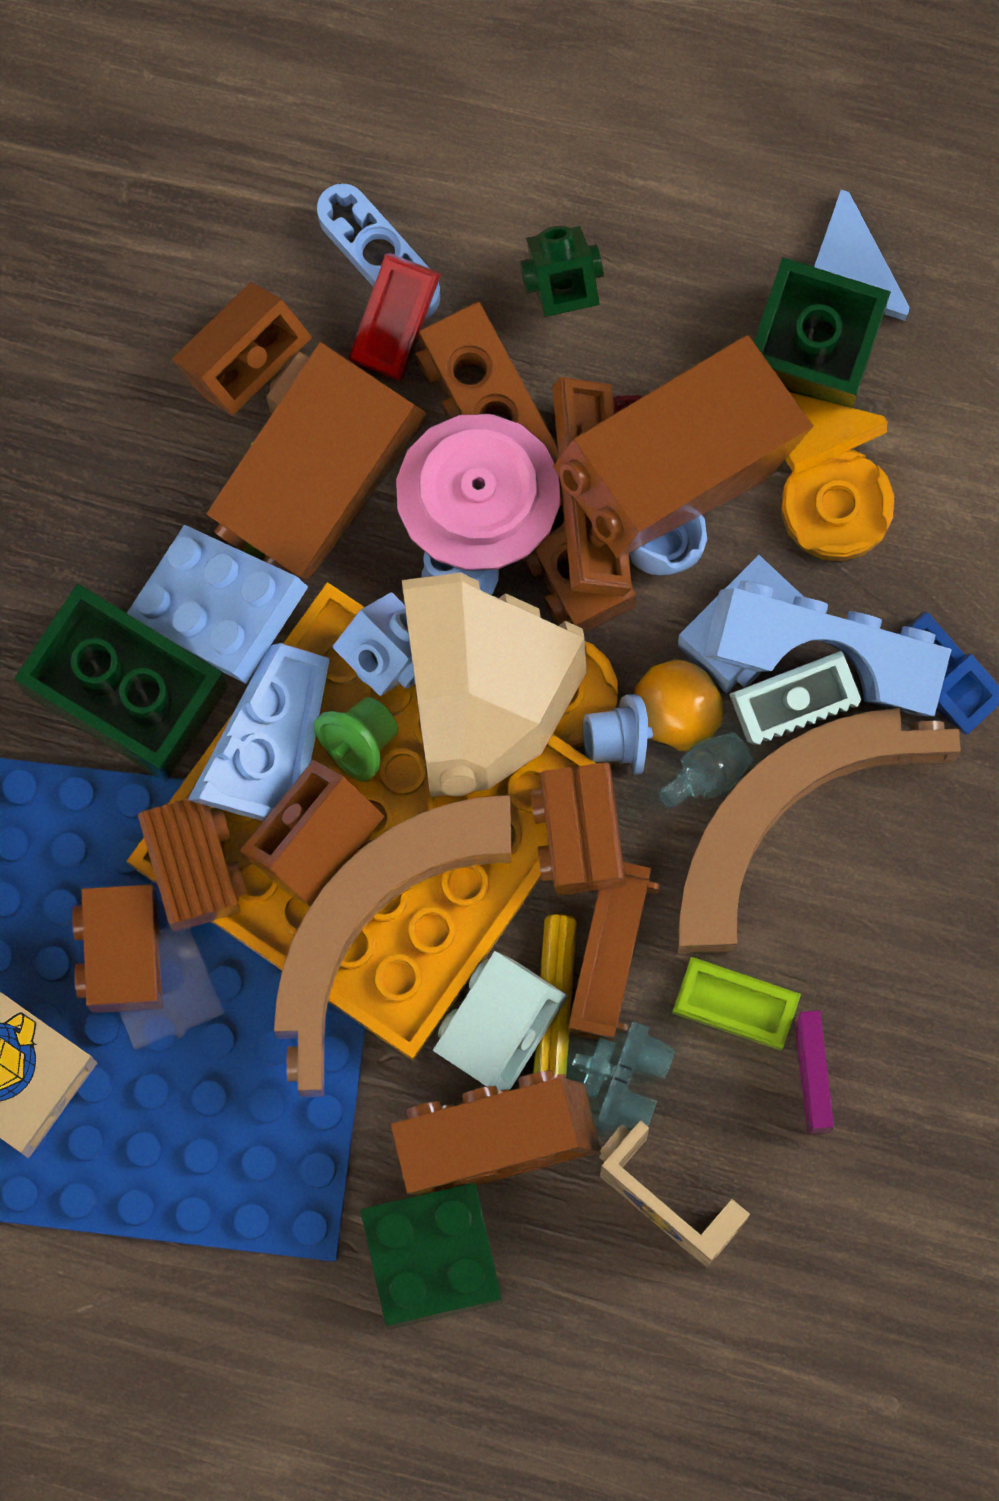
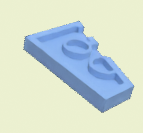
(267, 736)

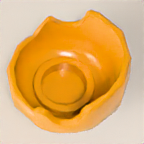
(680, 703)

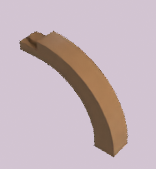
(770, 789)
(402, 857)

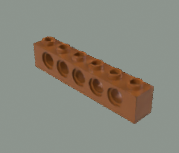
(471, 341)

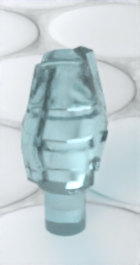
(708, 769)

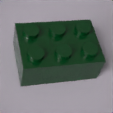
(121, 682)

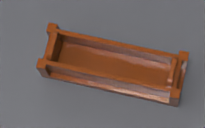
(609, 957)

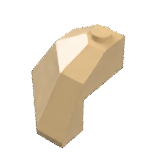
(485, 680)

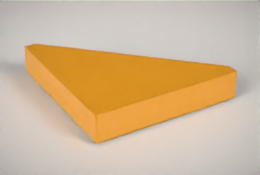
(834, 431)

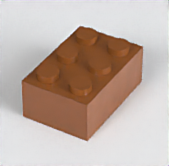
(495, 1134)

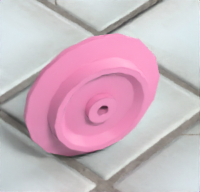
(472, 525)

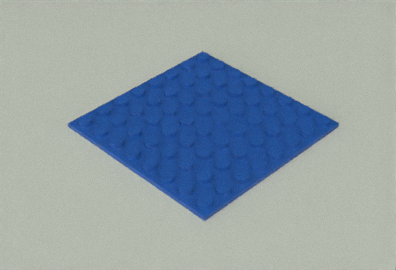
(193, 1130)

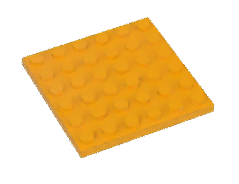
(434, 935)

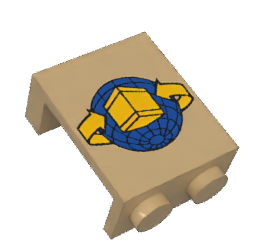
(36, 1076)
(702, 1247)

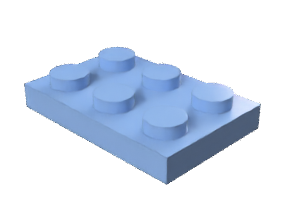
(217, 602)

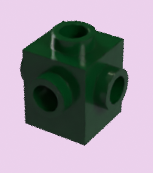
(562, 270)

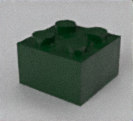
(820, 331)
(431, 1256)

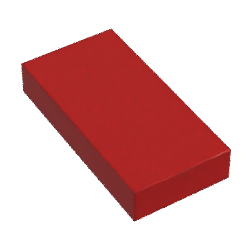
(394, 316)

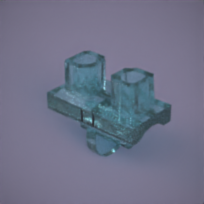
(639, 1054)

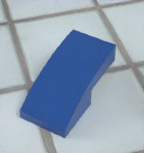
(967, 688)

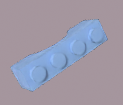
(892, 667)

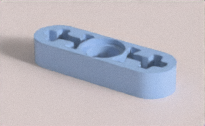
(363, 212)

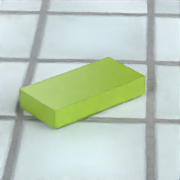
(736, 1003)

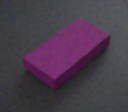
(813, 1072)

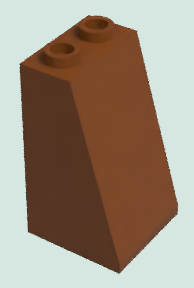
(683, 448)
(315, 463)

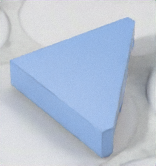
(853, 253)

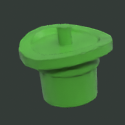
(357, 737)

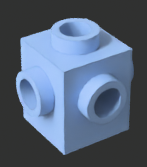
(379, 645)

